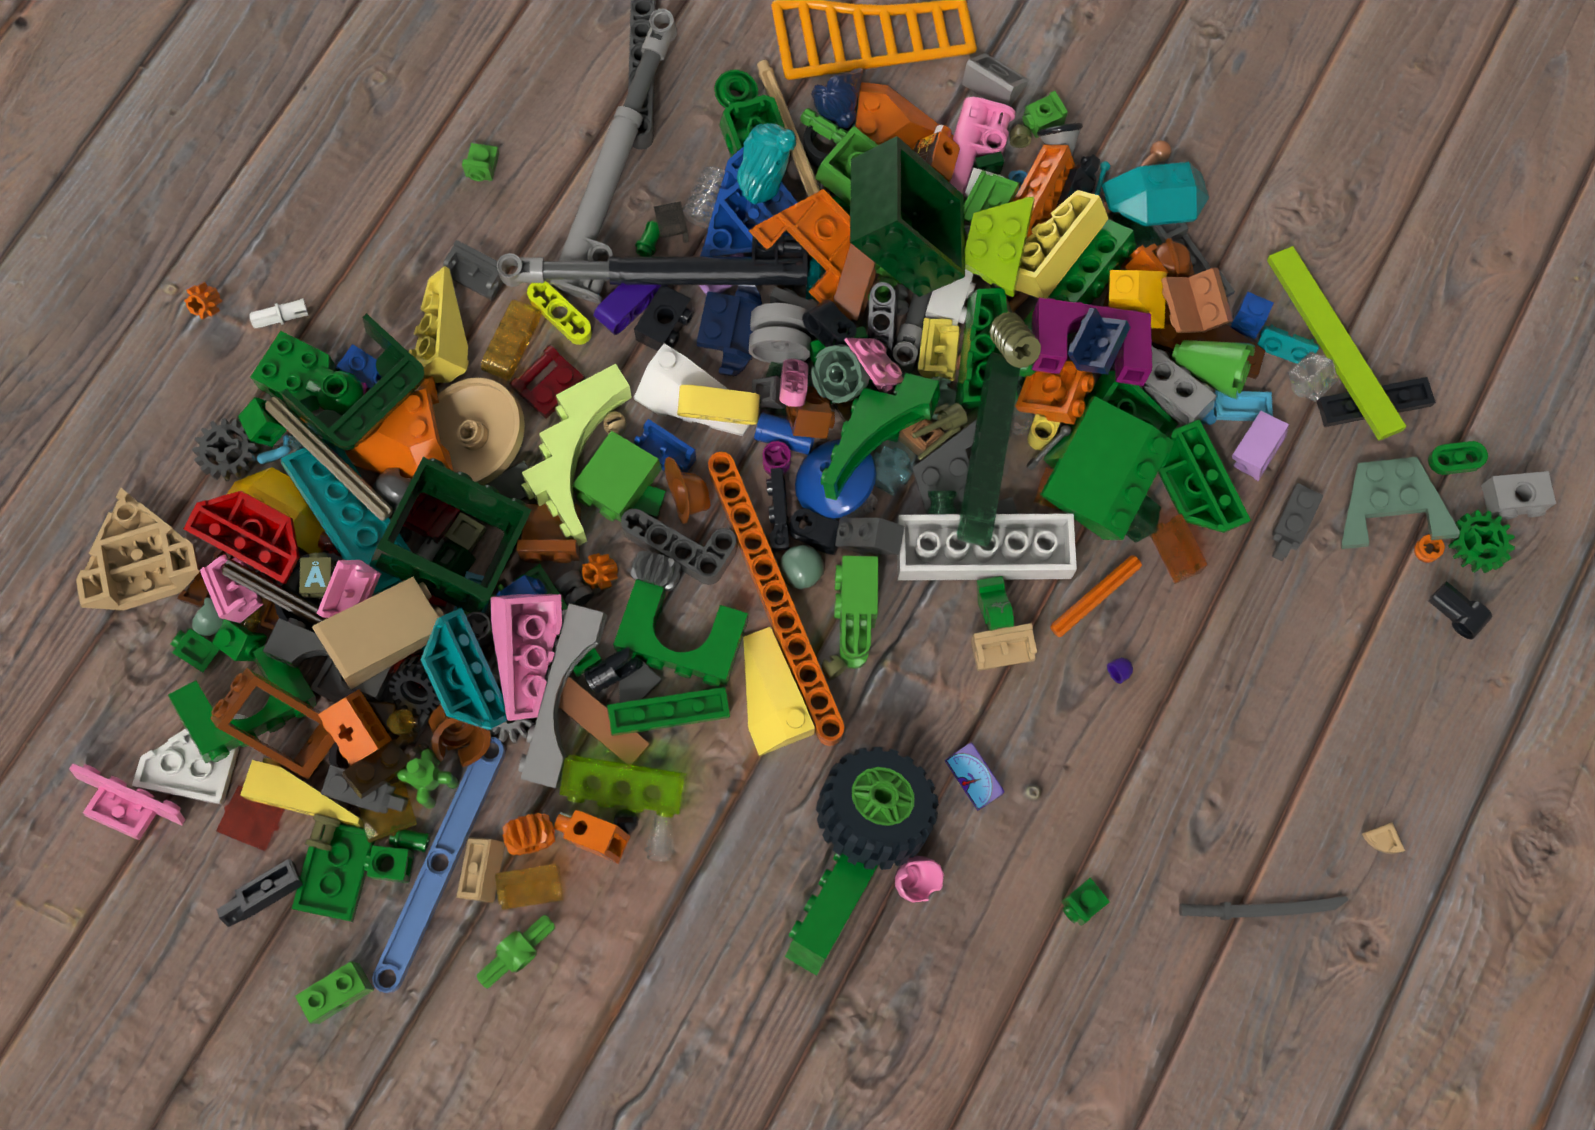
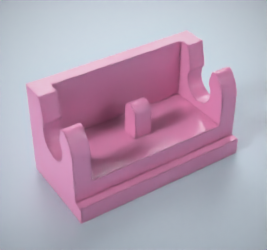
(349, 585)
(229, 598)

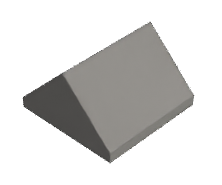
(993, 79)

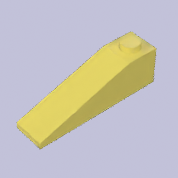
(277, 787)

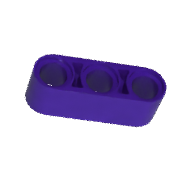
(624, 305)

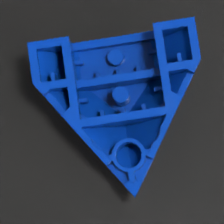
(735, 215)

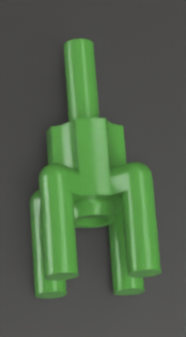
(426, 776)

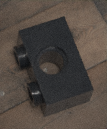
(665, 304)

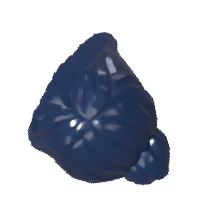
(839, 97)

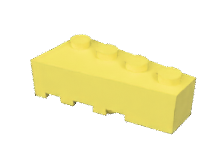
(1059, 243)

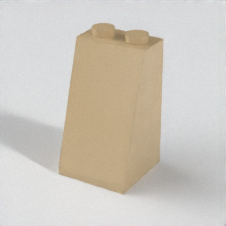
(379, 631)

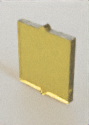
(384, 824)

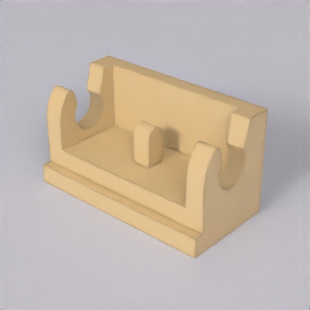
(1004, 647)

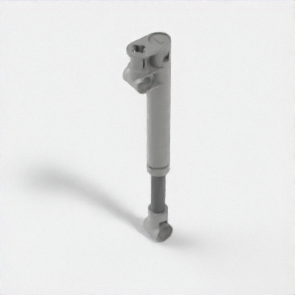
(582, 238)

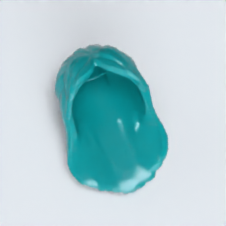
(764, 161)

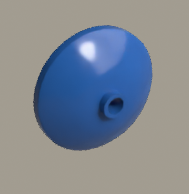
(811, 492)

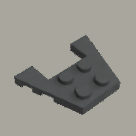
(947, 471)

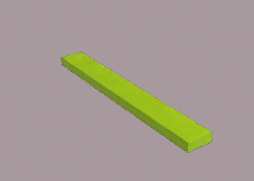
(1336, 343)

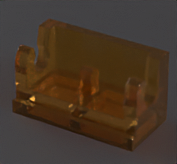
(1178, 549)

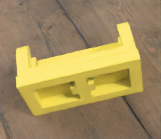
(939, 349)

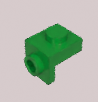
(238, 641)

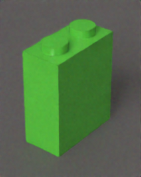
(616, 477)

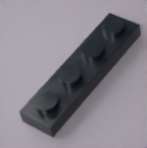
(1404, 396)

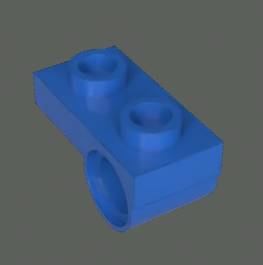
(360, 365)

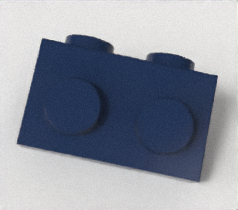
(1097, 342)

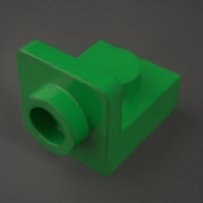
(193, 649)
(1084, 902)

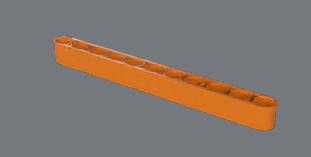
(774, 582)

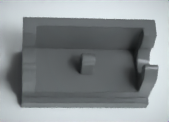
(473, 270)

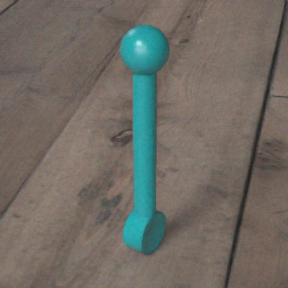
(1104, 166)

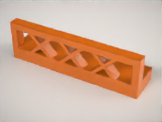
(1040, 181)

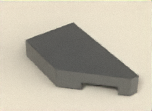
(638, 685)

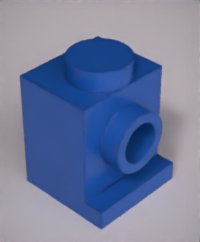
(1251, 315)

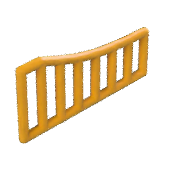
(867, 61)

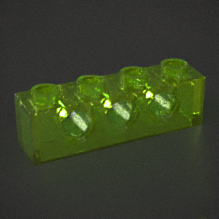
(670, 783)

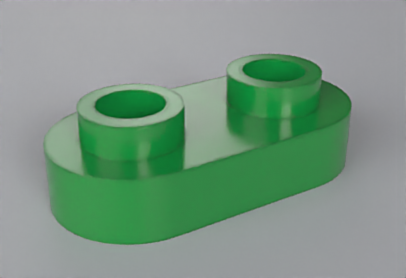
(1455, 457)

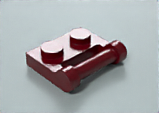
(543, 396)

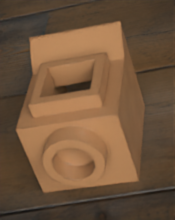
(918, 445)

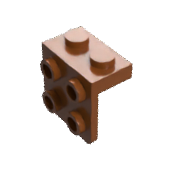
(544, 539)

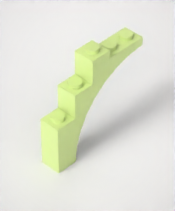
(580, 413)

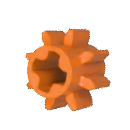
(203, 300)
(600, 571)

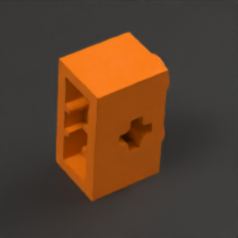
(354, 727)

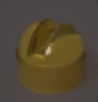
(402, 727)

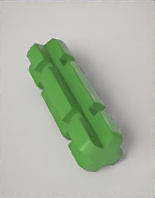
(822, 125)

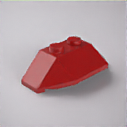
(248, 532)

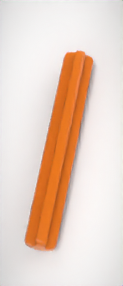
(1096, 596)

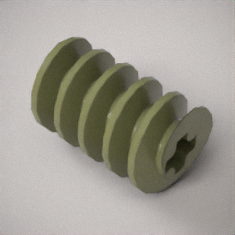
(1014, 340)

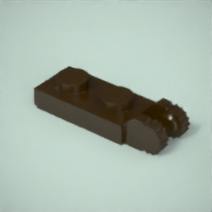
(382, 765)

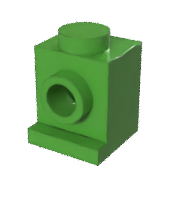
(1045, 113)

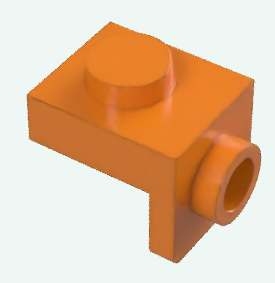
(1145, 260)

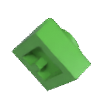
(481, 162)

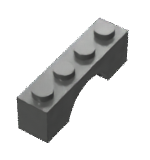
(294, 644)

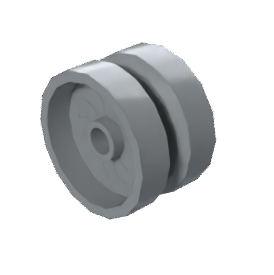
(778, 333)

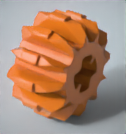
(528, 834)

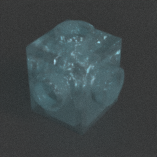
(892, 469)

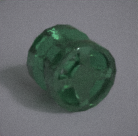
(942, 502)

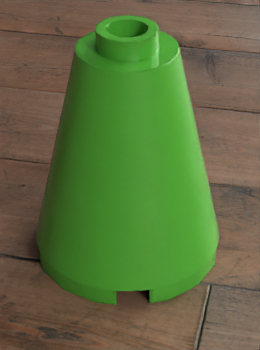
(1216, 363)

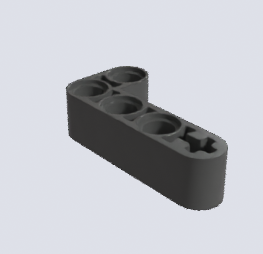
(675, 542)

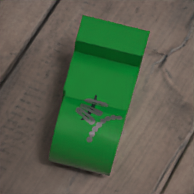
(994, 603)

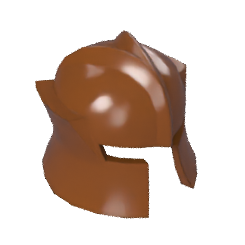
(455, 734)

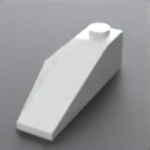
(661, 387)

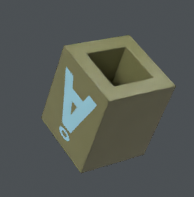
(315, 574)

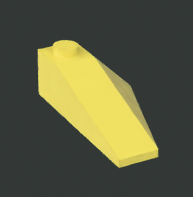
(773, 699)

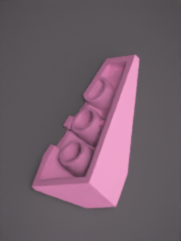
(524, 641)

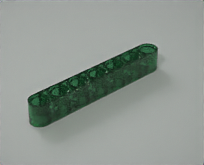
(988, 451)

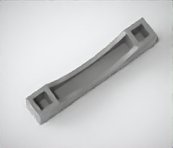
(546, 756)

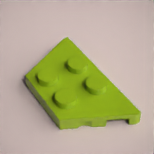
(998, 243)

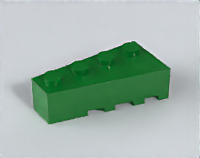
(827, 913)

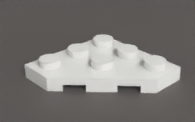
(181, 771)

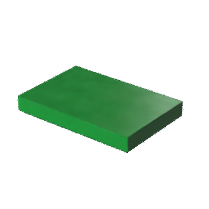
(334, 878)

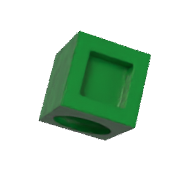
(260, 424)
(402, 864)

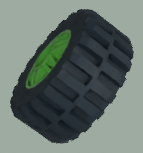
(877, 808)

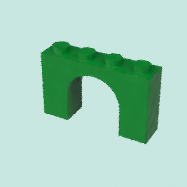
(710, 661)
(214, 743)

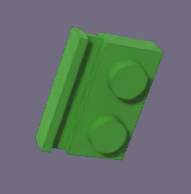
(988, 193)

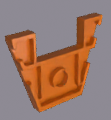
(821, 230)

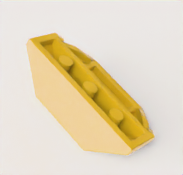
(281, 493)

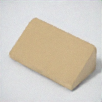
(480, 864)

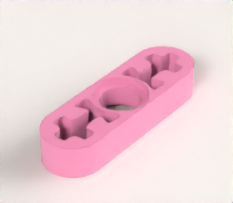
(793, 382)

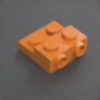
(1056, 395)

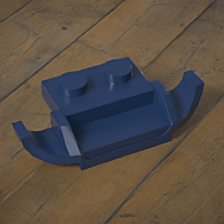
(727, 326)

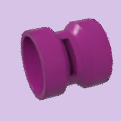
(778, 453)

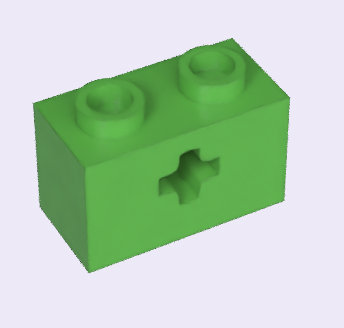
(334, 992)

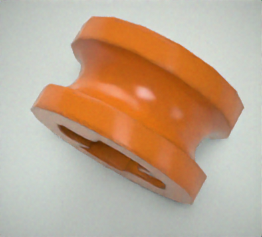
(1422, 555)

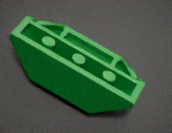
(1200, 482)

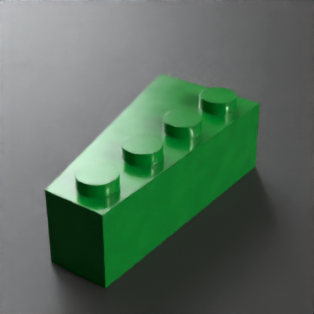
(977, 344)

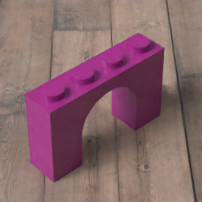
(1057, 319)

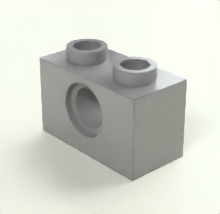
(1533, 488)

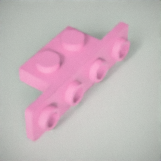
(122, 807)

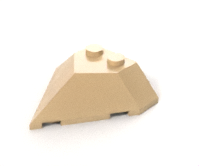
(135, 560)

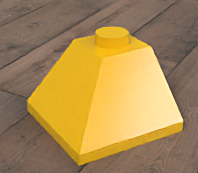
(1138, 292)

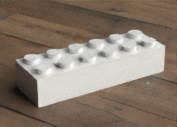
(1019, 548)

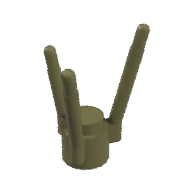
(949, 419)

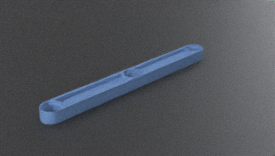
(431, 883)

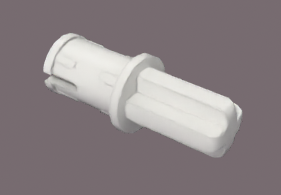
(278, 313)

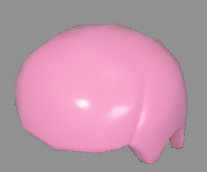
(918, 879)

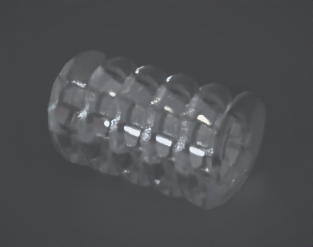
(703, 197)

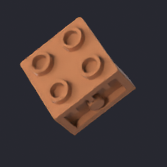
(1197, 302)

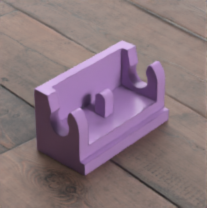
(1260, 445)

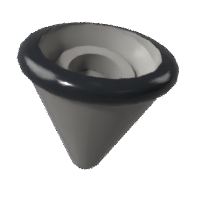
(1061, 135)

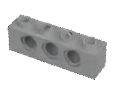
(1179, 379)

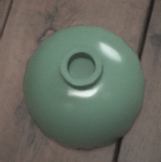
(839, 374)

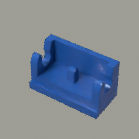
(664, 444)

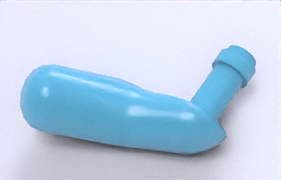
(272, 455)

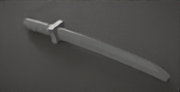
(1227, 911)

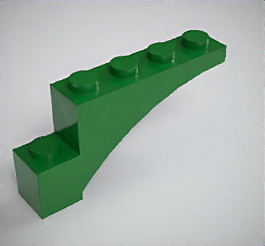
(874, 420)

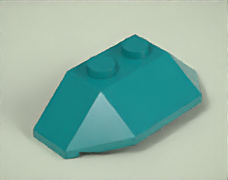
(1158, 194)
(462, 673)

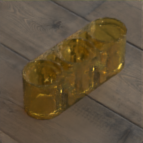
(511, 339)

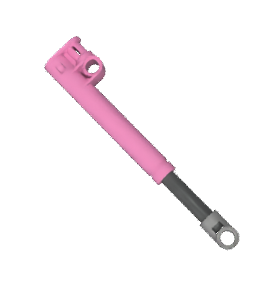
(974, 132)

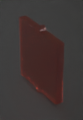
(250, 821)

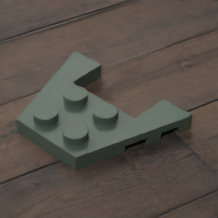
(1392, 490)

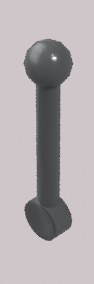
(1065, 431)

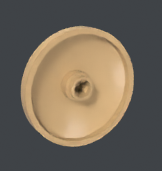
(479, 427)

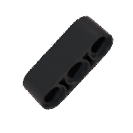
(885, 306)

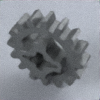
(235, 453)

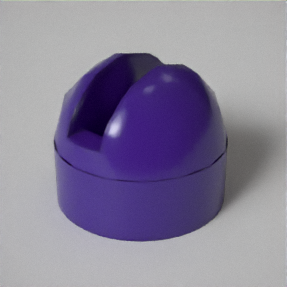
(1120, 669)

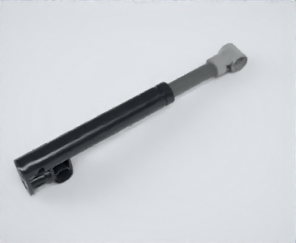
(779, 265)

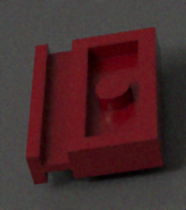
(431, 517)

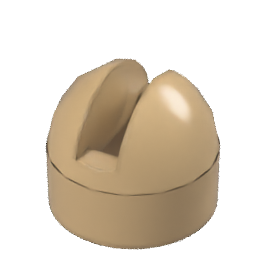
(617, 426)

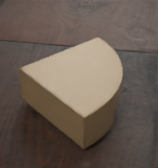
(1384, 839)

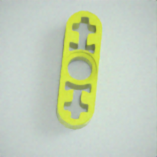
(562, 324)

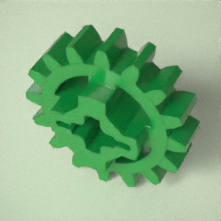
(1494, 543)

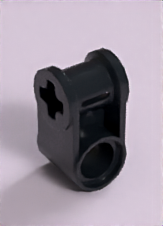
(828, 324)
(819, 531)

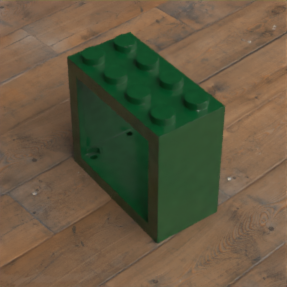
(898, 180)
(470, 497)

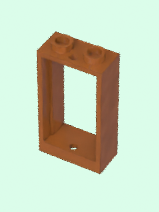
(855, 284)
(241, 687)

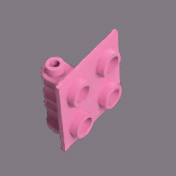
(876, 363)

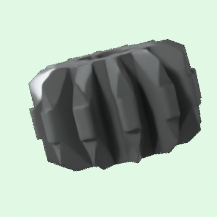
(656, 569)

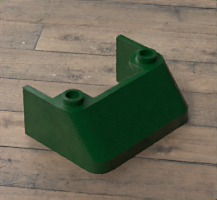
(400, 378)

